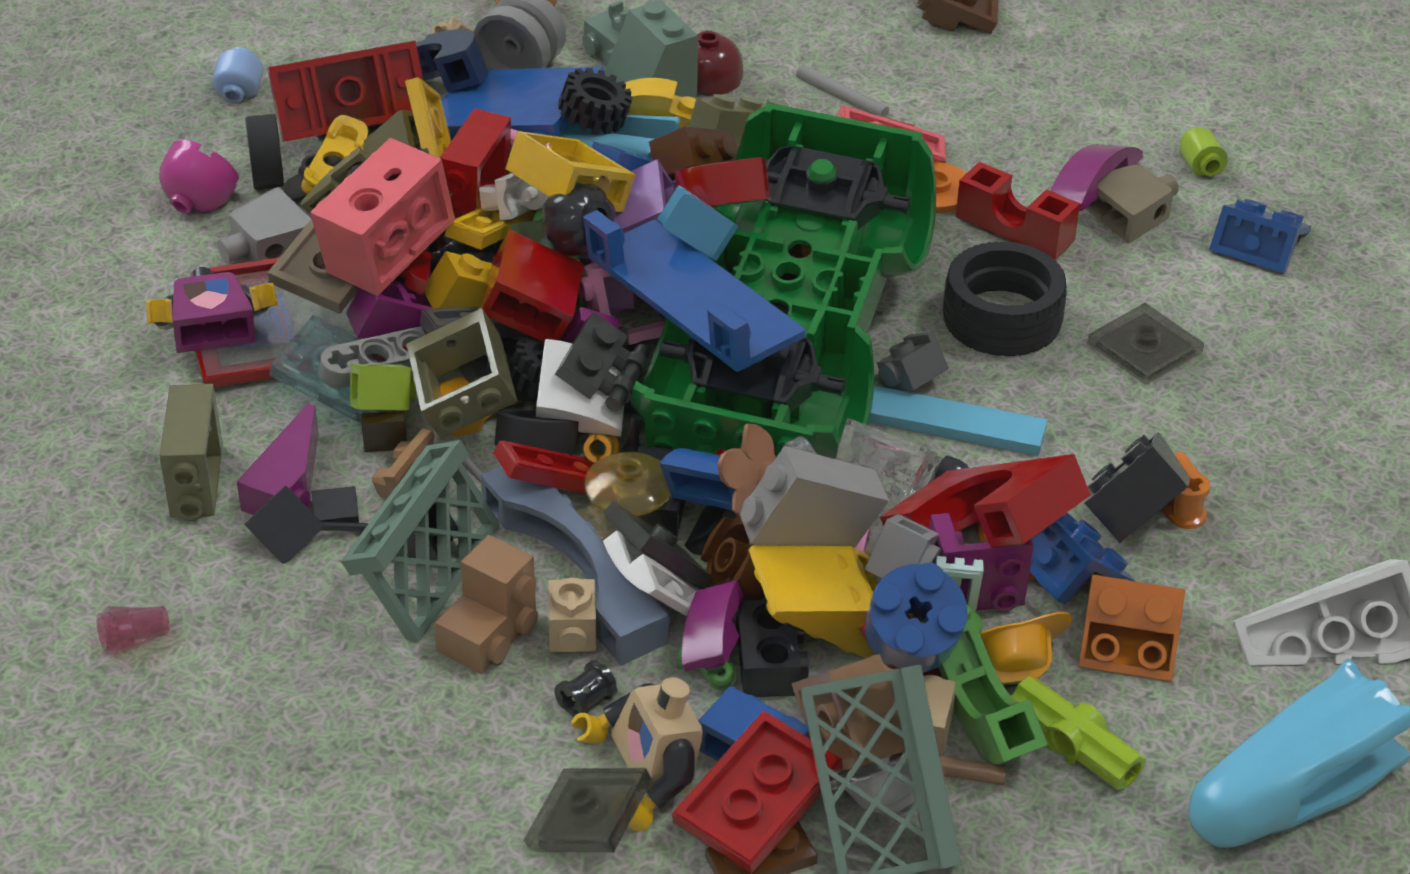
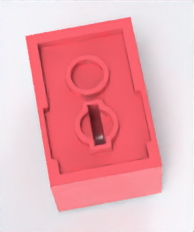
(383, 216)

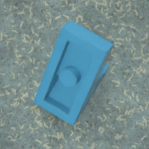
(697, 223)

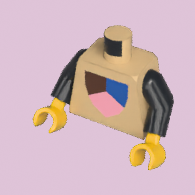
(653, 732)

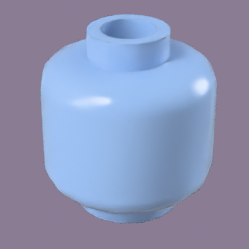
(237, 74)

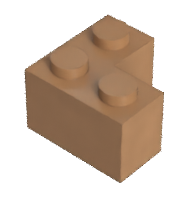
(494, 606)

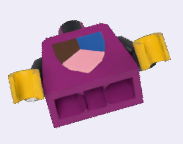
(211, 310)

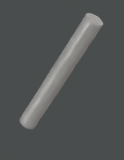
(841, 91)

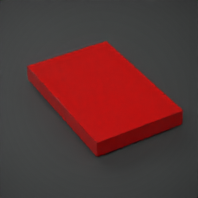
(754, 792)

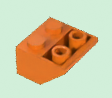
(1131, 627)

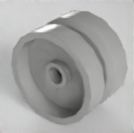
(520, 34)

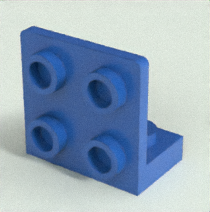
(1256, 235)
(1069, 554)

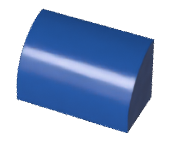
(695, 478)

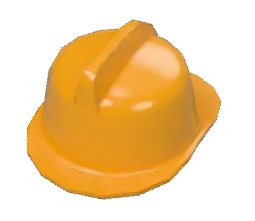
(1024, 647)

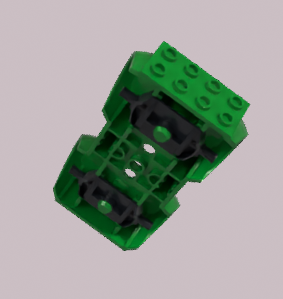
(868, 214)

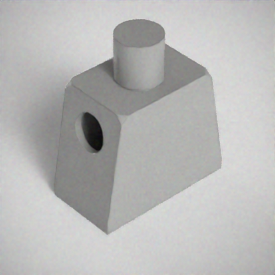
(263, 227)

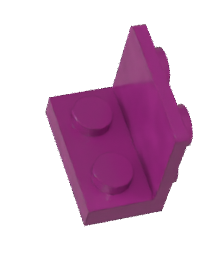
(1004, 567)

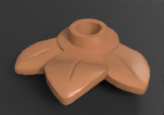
(746, 466)

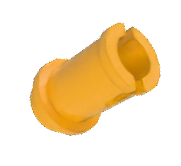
(610, 441)

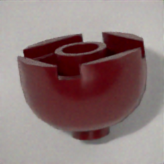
(718, 64)

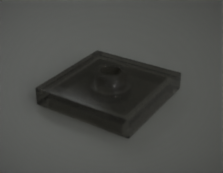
(1145, 343)
(588, 810)

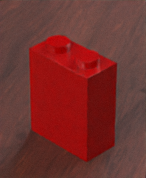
(532, 288)

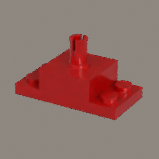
(353, 84)

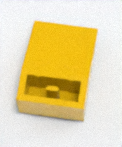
(818, 590)

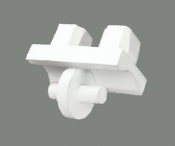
(511, 197)

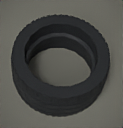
(997, 327)

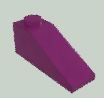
(389, 312)
(285, 462)

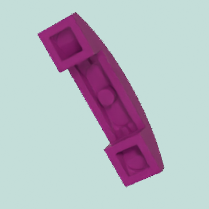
(1088, 166)

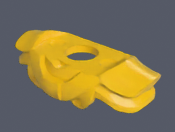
(341, 139)

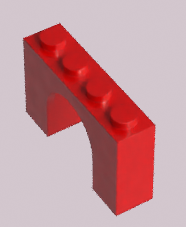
(1007, 498)

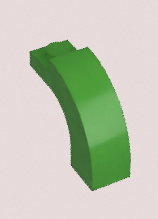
(984, 708)

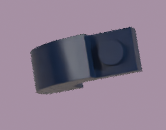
(453, 57)

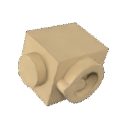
(572, 615)

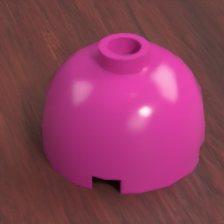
(195, 179)

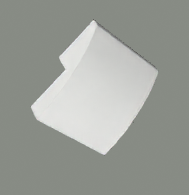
(563, 402)
(649, 574)

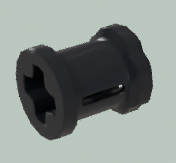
(589, 678)

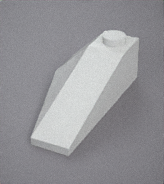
(1341, 619)

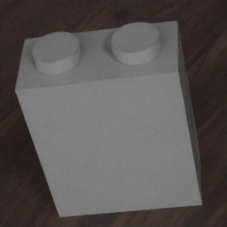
(812, 501)

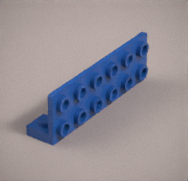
(691, 291)

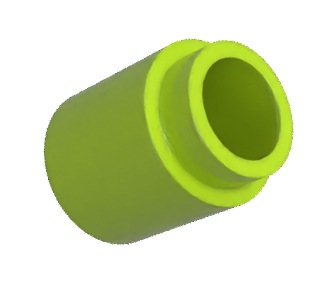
(1203, 152)

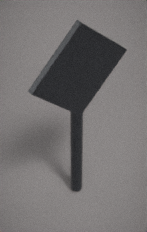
(288, 525)

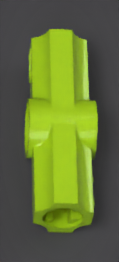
(1081, 734)

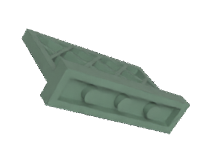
(407, 513)
(923, 766)

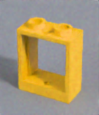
(564, 163)

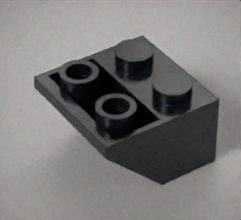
(1137, 487)

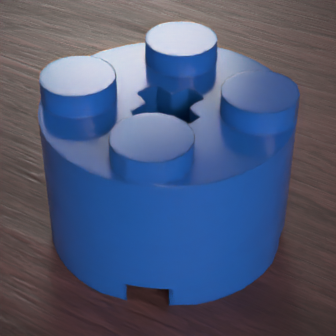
(924, 593)

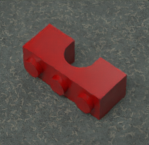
(989, 203)

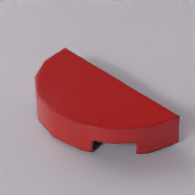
(418, 273)

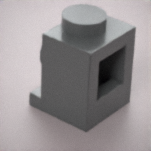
(912, 362)

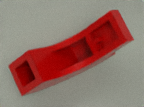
(727, 182)

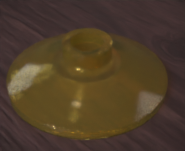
(629, 480)

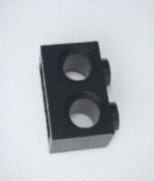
(768, 652)

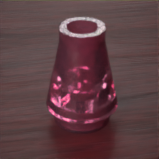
(130, 625)

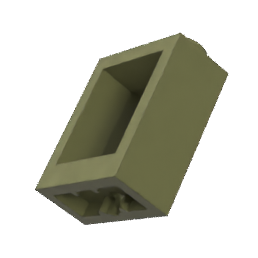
(433, 357)
(191, 450)

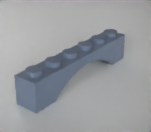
(626, 617)

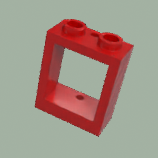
(476, 158)

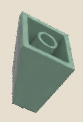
(656, 46)

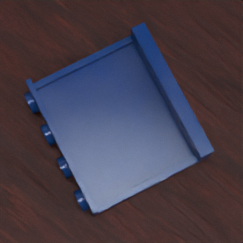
(522, 94)

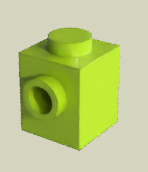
(381, 387)

